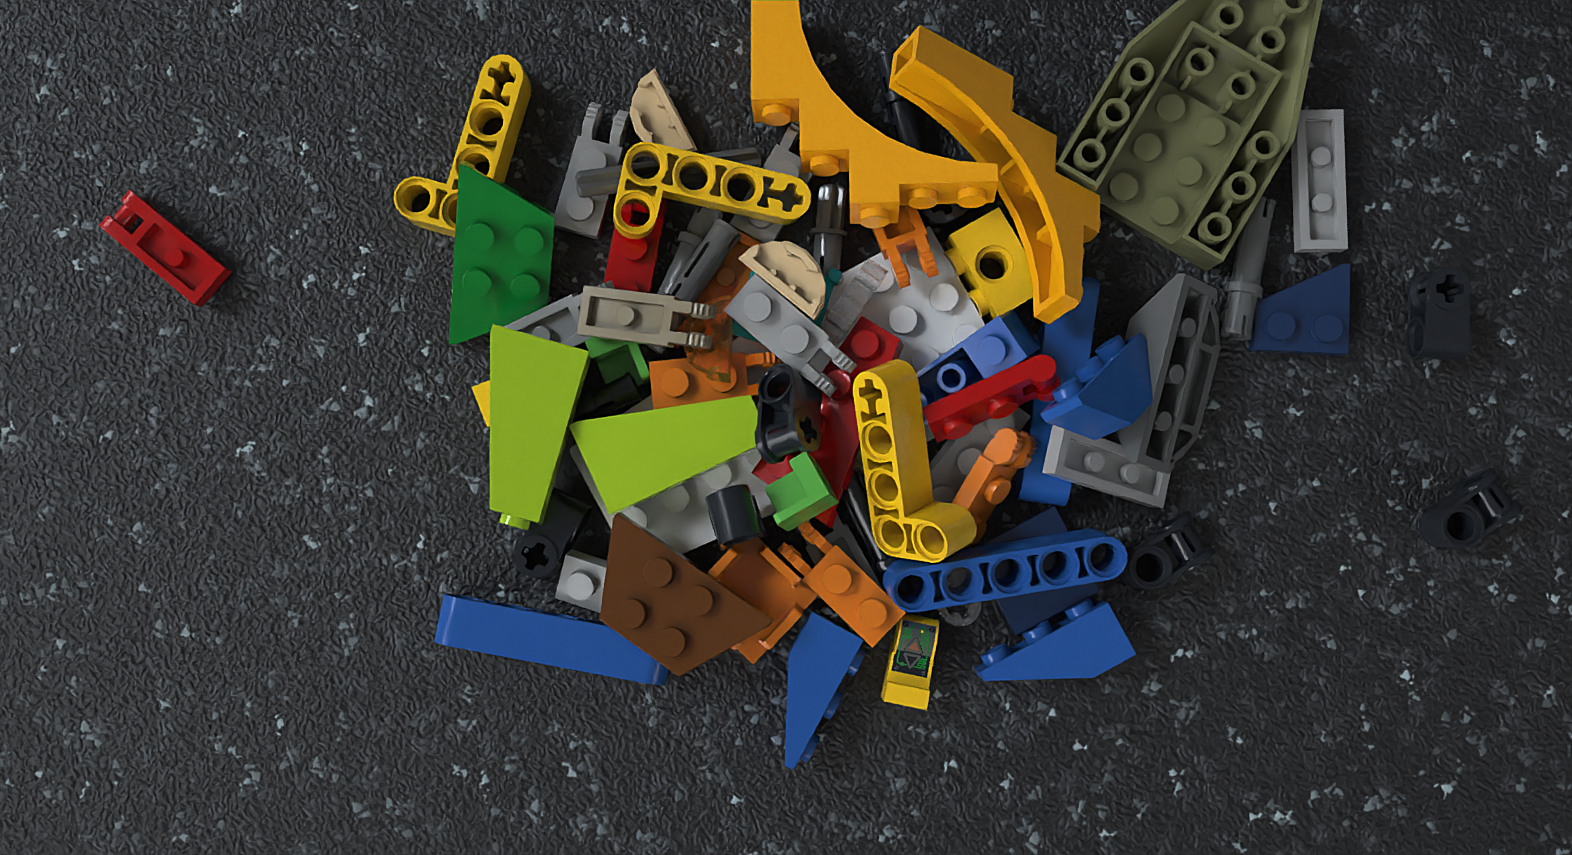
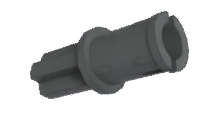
(829, 227)

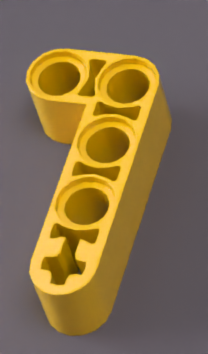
(473, 144)
(713, 195)
(897, 469)

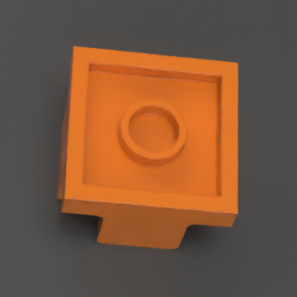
(767, 583)

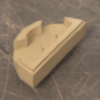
(656, 117)
(790, 272)

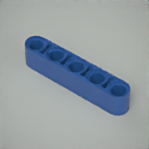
(1069, 345)
(1027, 572)
(543, 639)

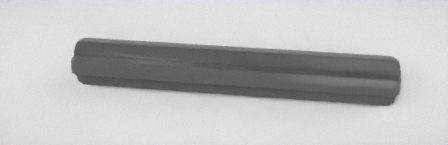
(606, 180)

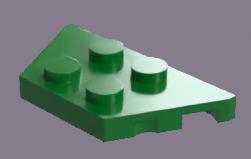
(498, 256)

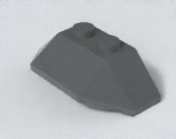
(1182, 360)

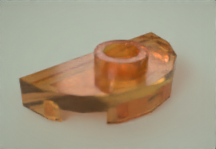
(718, 359)

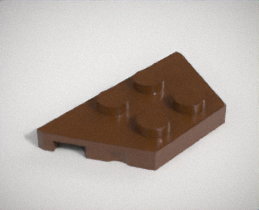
(670, 602)

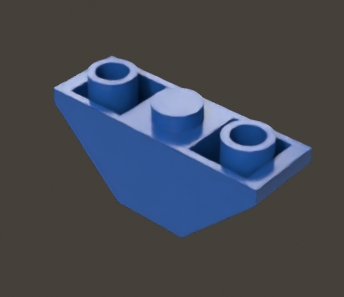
(1107, 390)

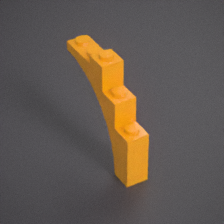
(976, 108)
(835, 140)

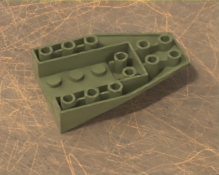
(1196, 121)

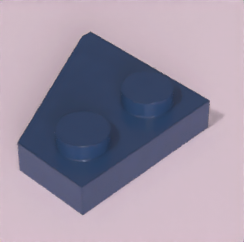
(1306, 317)

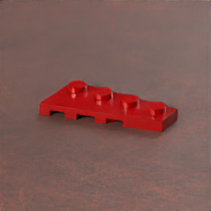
(840, 443)

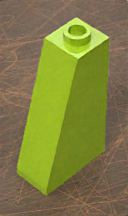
(531, 407)
(663, 448)

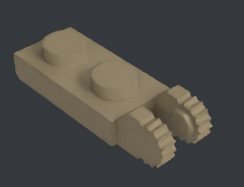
(640, 317)

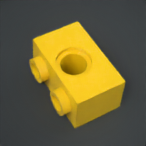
(995, 239)

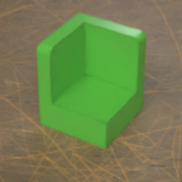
(618, 358)
(800, 493)

